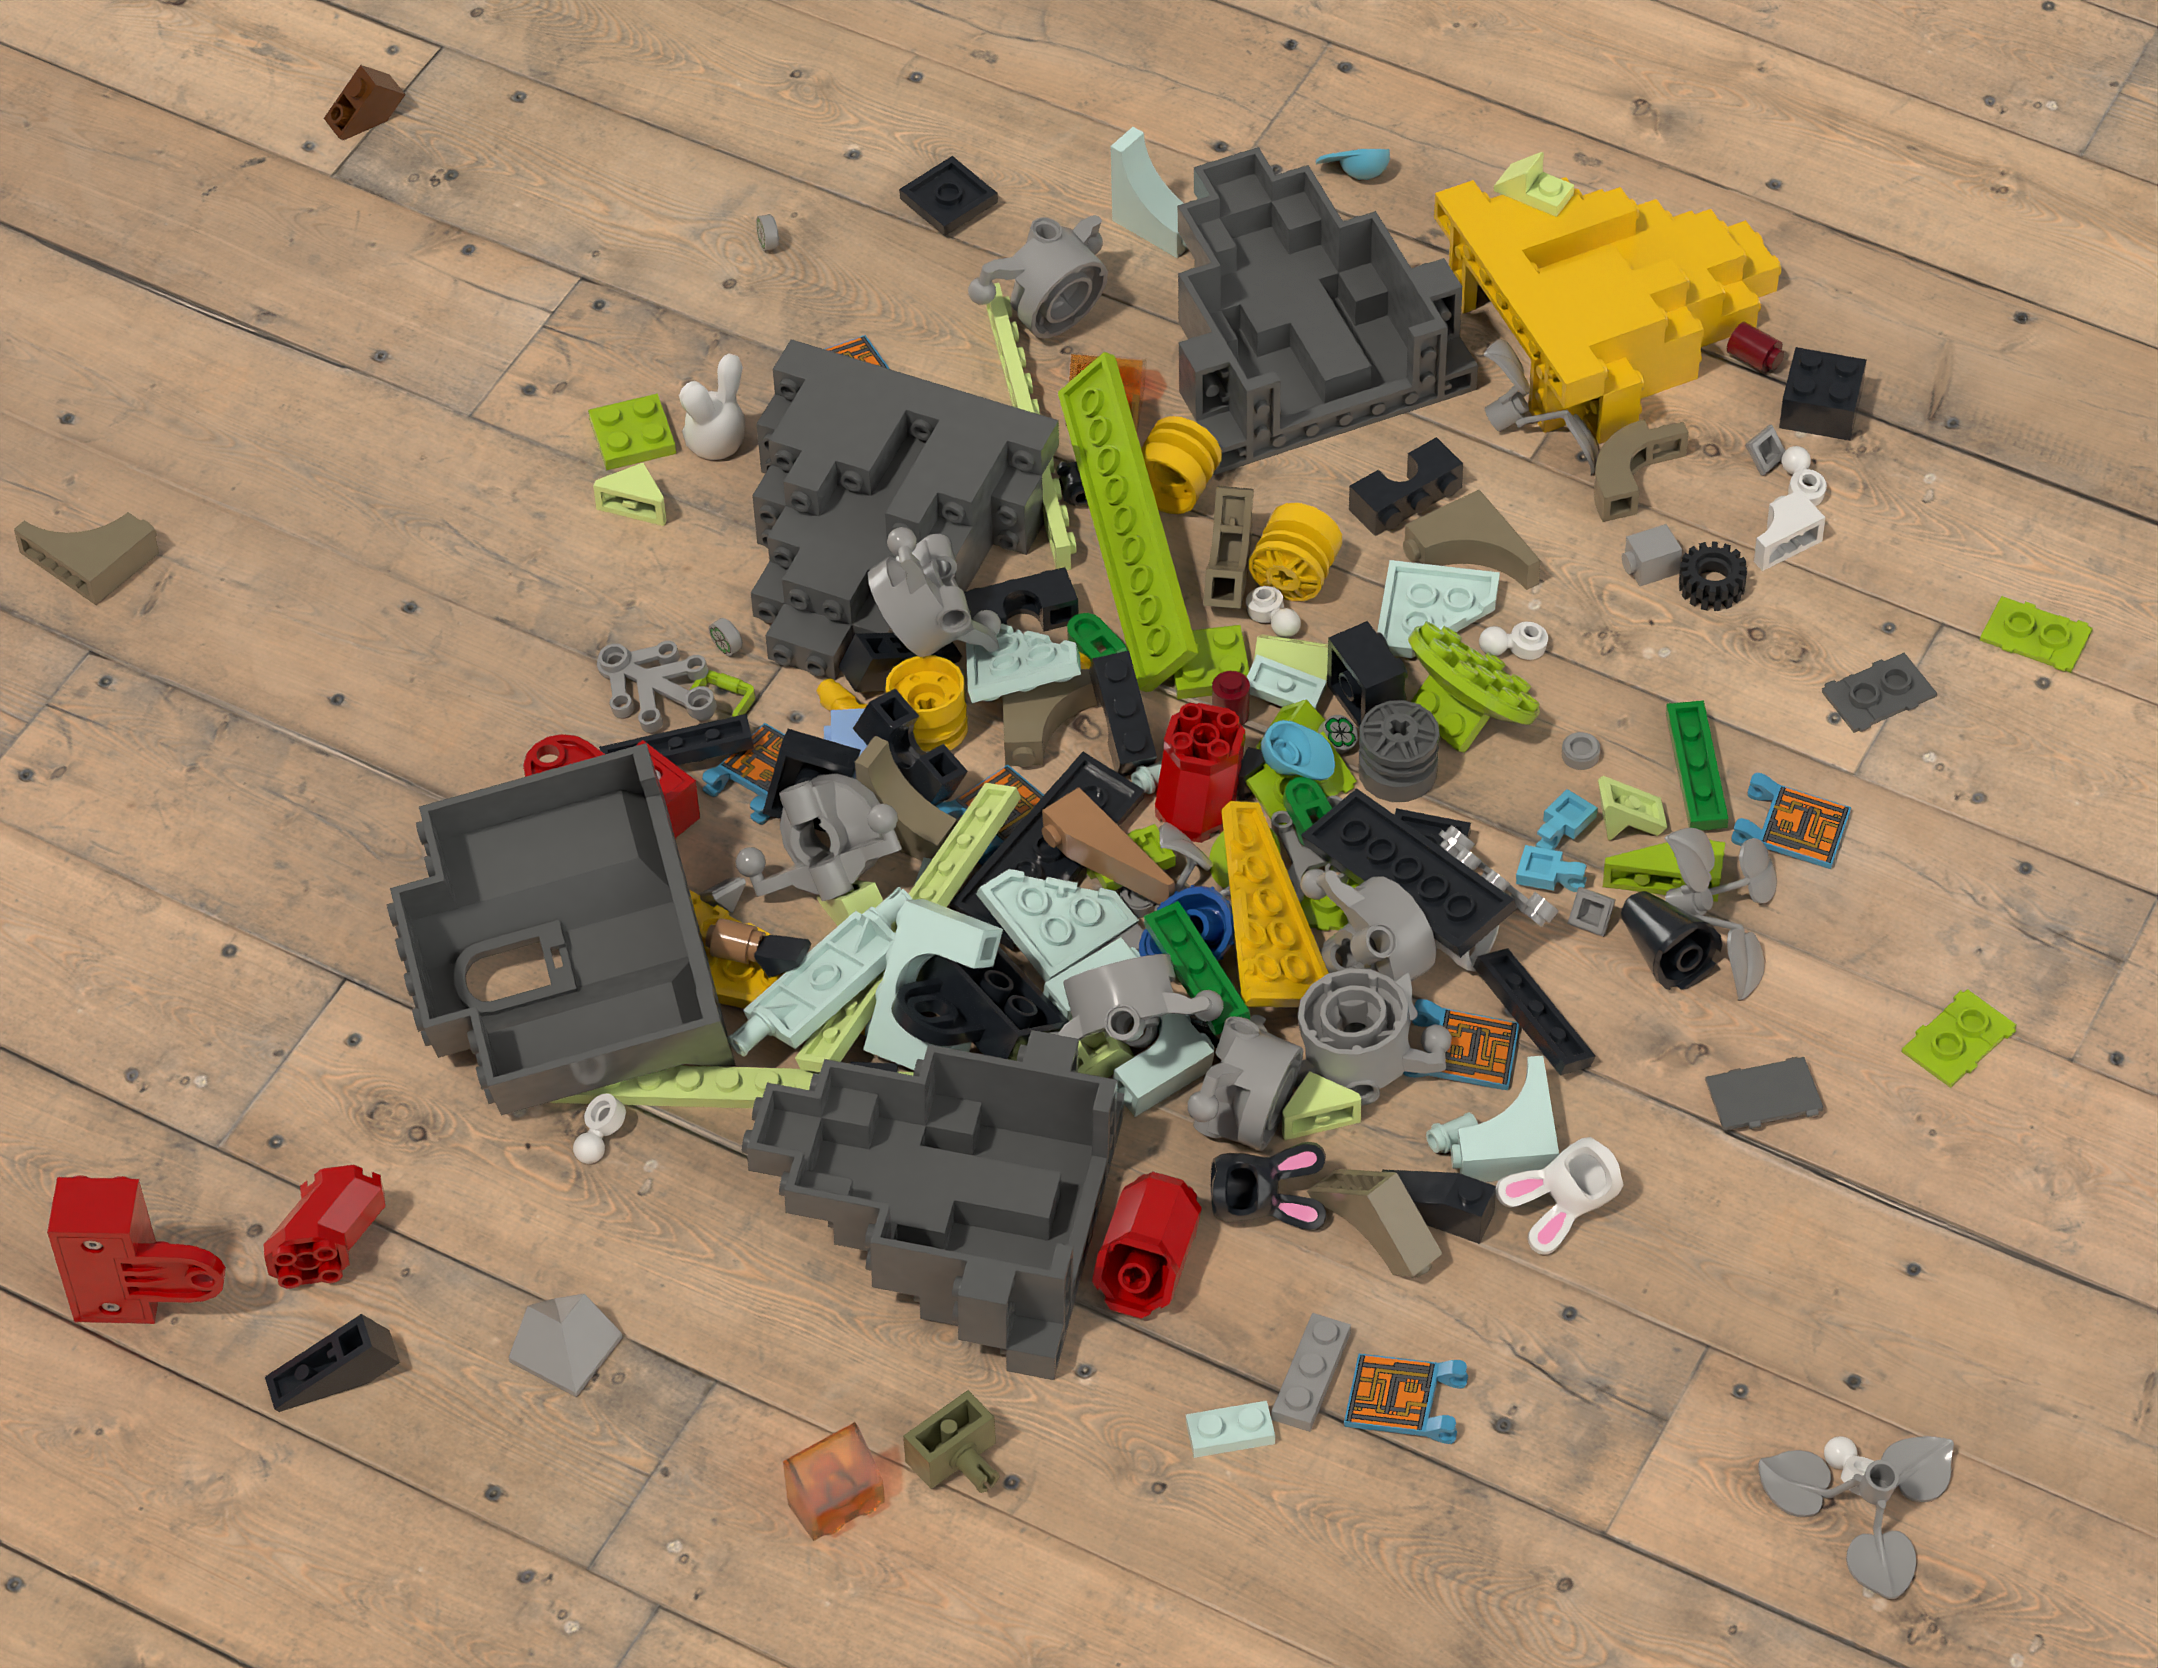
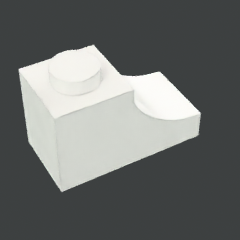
(1792, 528)

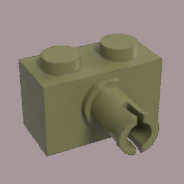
(953, 1442)

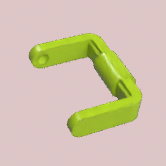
(730, 684)

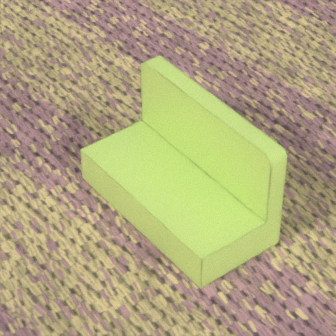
(1295, 653)

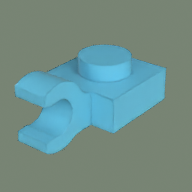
(1566, 816)
(1546, 867)

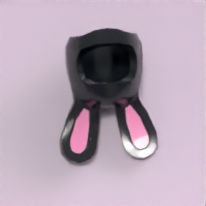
(1248, 1186)

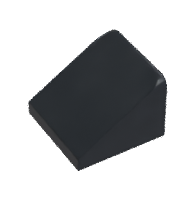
(1251, 764)
(781, 953)

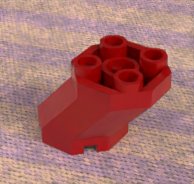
(1199, 769)
(324, 1226)
(1147, 1244)

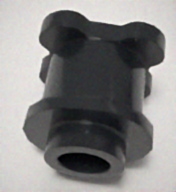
(1071, 483)

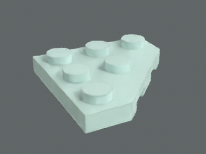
(1434, 595)
(1018, 664)
(1054, 918)

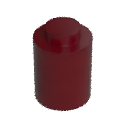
(1755, 347)
(1232, 691)

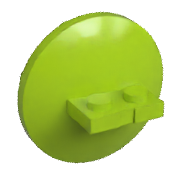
(1466, 686)

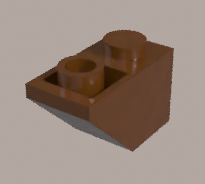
(364, 103)

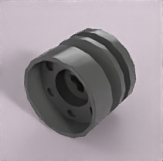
(1398, 751)

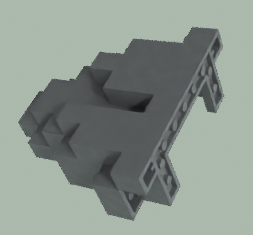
(1304, 316)
(870, 452)
(956, 1181)

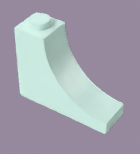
(1141, 197)
(1516, 1139)

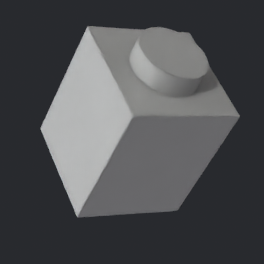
(1652, 555)

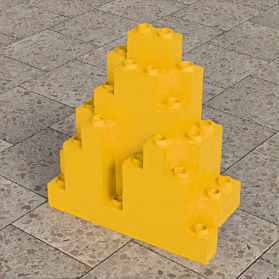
(1605, 292)

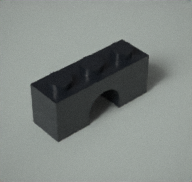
(1386, 503)
(1044, 595)
(1125, 715)
(932, 773)

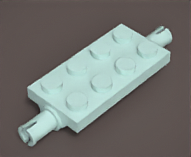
(824, 980)

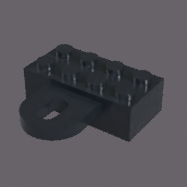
(975, 1005)

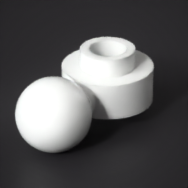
(1796, 462)
(1267, 605)
(1526, 640)
(603, 1117)
(1842, 1455)

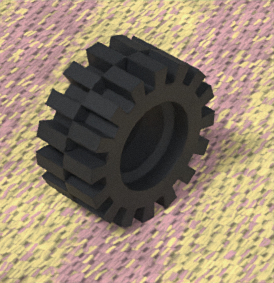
(1712, 560)

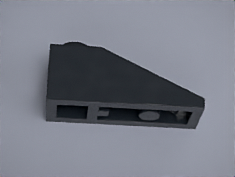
(876, 654)
(1451, 1201)
(334, 1364)

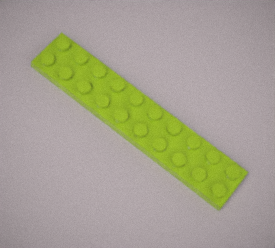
(1127, 523)

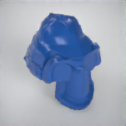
(1210, 915)

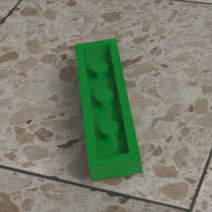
(1696, 765)
(1194, 961)

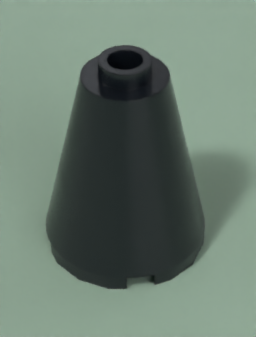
(1671, 940)

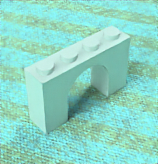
(921, 933)
(1165, 1067)

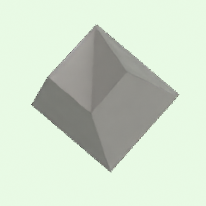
(564, 1341)

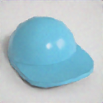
(1360, 163)
(1297, 750)

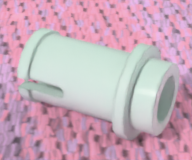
(1147, 777)
(1443, 1136)

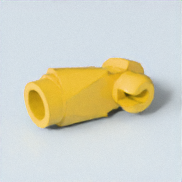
(836, 697)

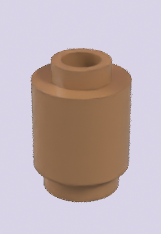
(733, 941)

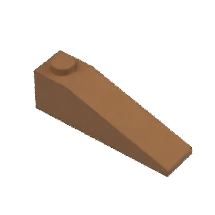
(1097, 842)

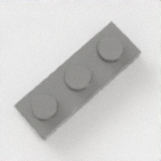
(1311, 1372)

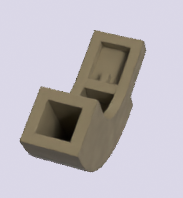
(1626, 453)
(1230, 548)

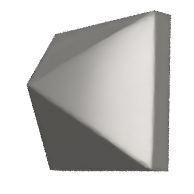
(1765, 449)
(724, 893)
(1591, 911)

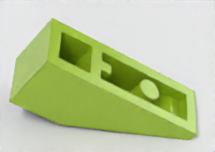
(1654, 869)

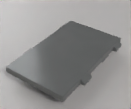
(1878, 692)
(1764, 1094)

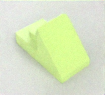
(1533, 187)
(1627, 806)

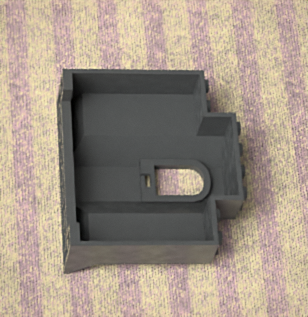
(585, 870)

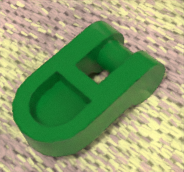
(1091, 632)
(1303, 799)

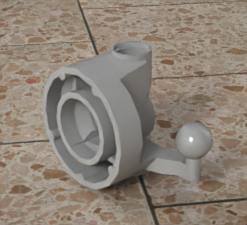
(1053, 276)
(923, 598)
(857, 830)
(1383, 929)
(1130, 991)
(1359, 1032)
(1250, 1085)

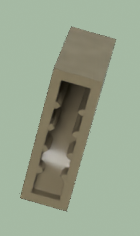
(1471, 533)
(94, 559)
(1036, 714)
(920, 824)
(1383, 1214)

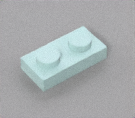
(1283, 683)
(1230, 1429)

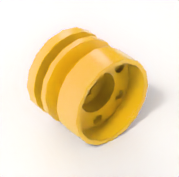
(1179, 462)
(1296, 551)
(937, 695)

